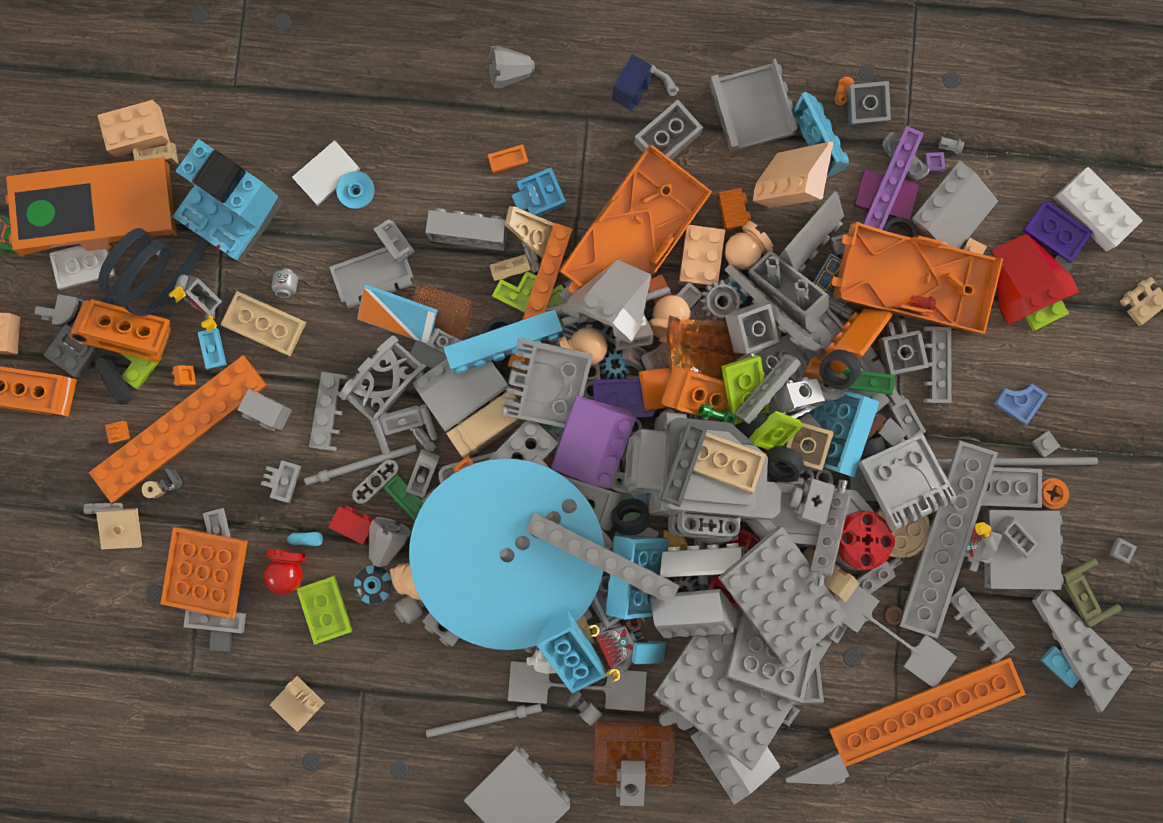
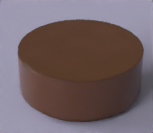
(892, 615)

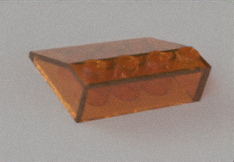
(699, 345)
(634, 743)

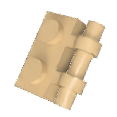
(1146, 307)

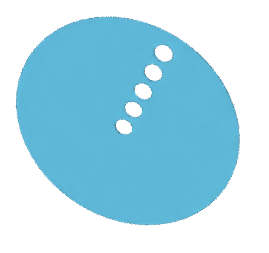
(460, 544)

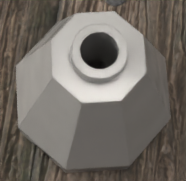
(508, 66)
(386, 540)

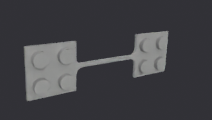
(927, 659)
(533, 687)

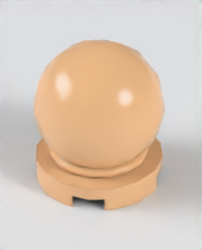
(746, 248)
(667, 306)
(588, 341)

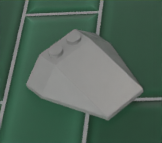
(614, 298)

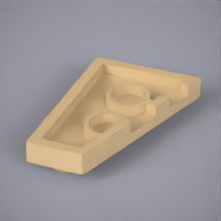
(530, 229)

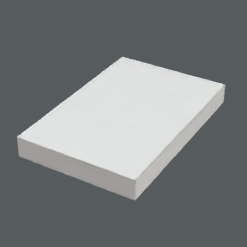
(323, 172)
(77, 266)

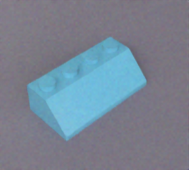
(570, 653)

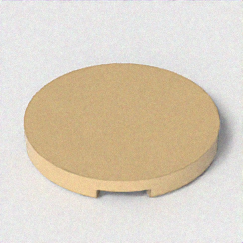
(909, 538)

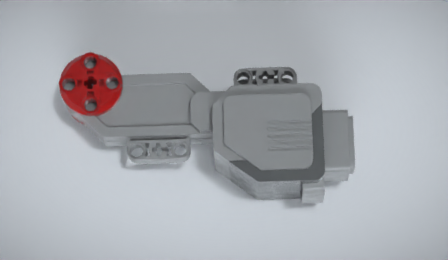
(714, 505)

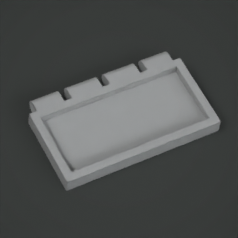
(372, 269)

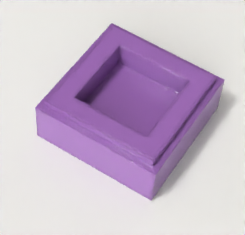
(935, 162)

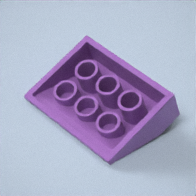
(593, 441)

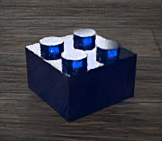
(631, 82)

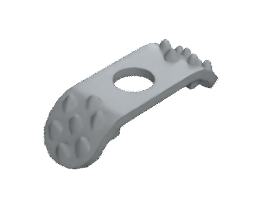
(917, 169)

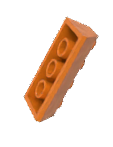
(857, 335)

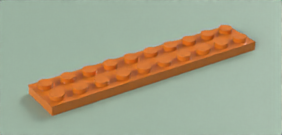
(176, 430)
(926, 711)

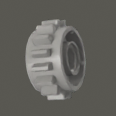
(722, 290)

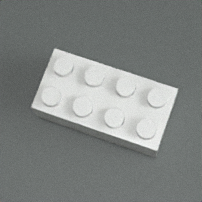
(1098, 209)

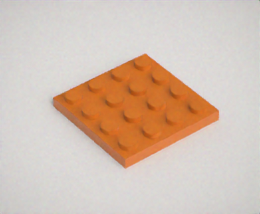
(204, 572)

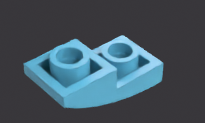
(649, 652)

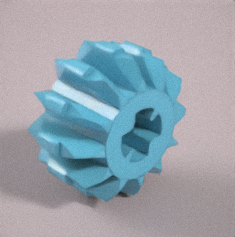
(607, 364)

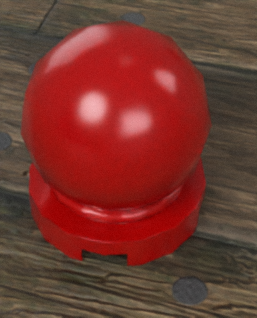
(284, 571)

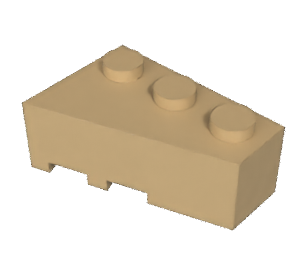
(839, 583)

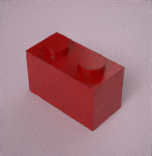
(351, 524)

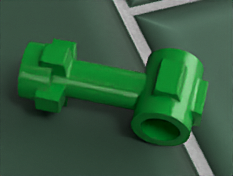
(724, 416)

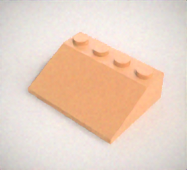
(794, 176)

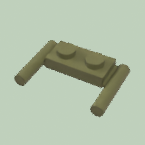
(1083, 597)

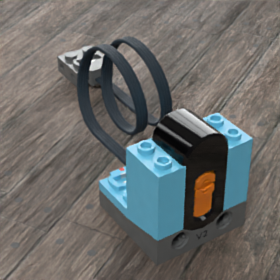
(223, 208)

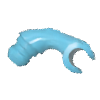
(307, 539)

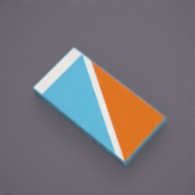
(396, 314)

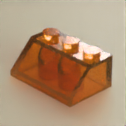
(452, 309)

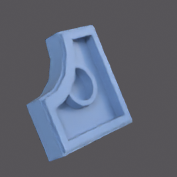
(1021, 404)

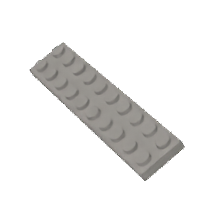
(1005, 488)
(948, 540)

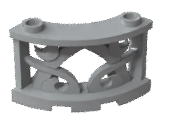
(384, 352)

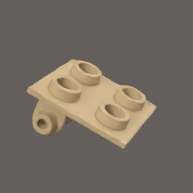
(297, 703)

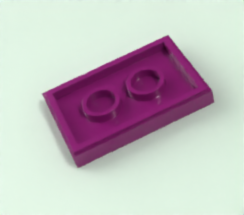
(869, 186)

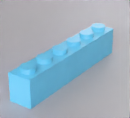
(502, 342)

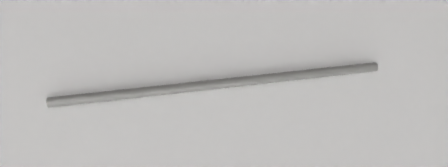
(1036, 461)

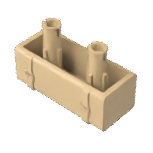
(483, 427)

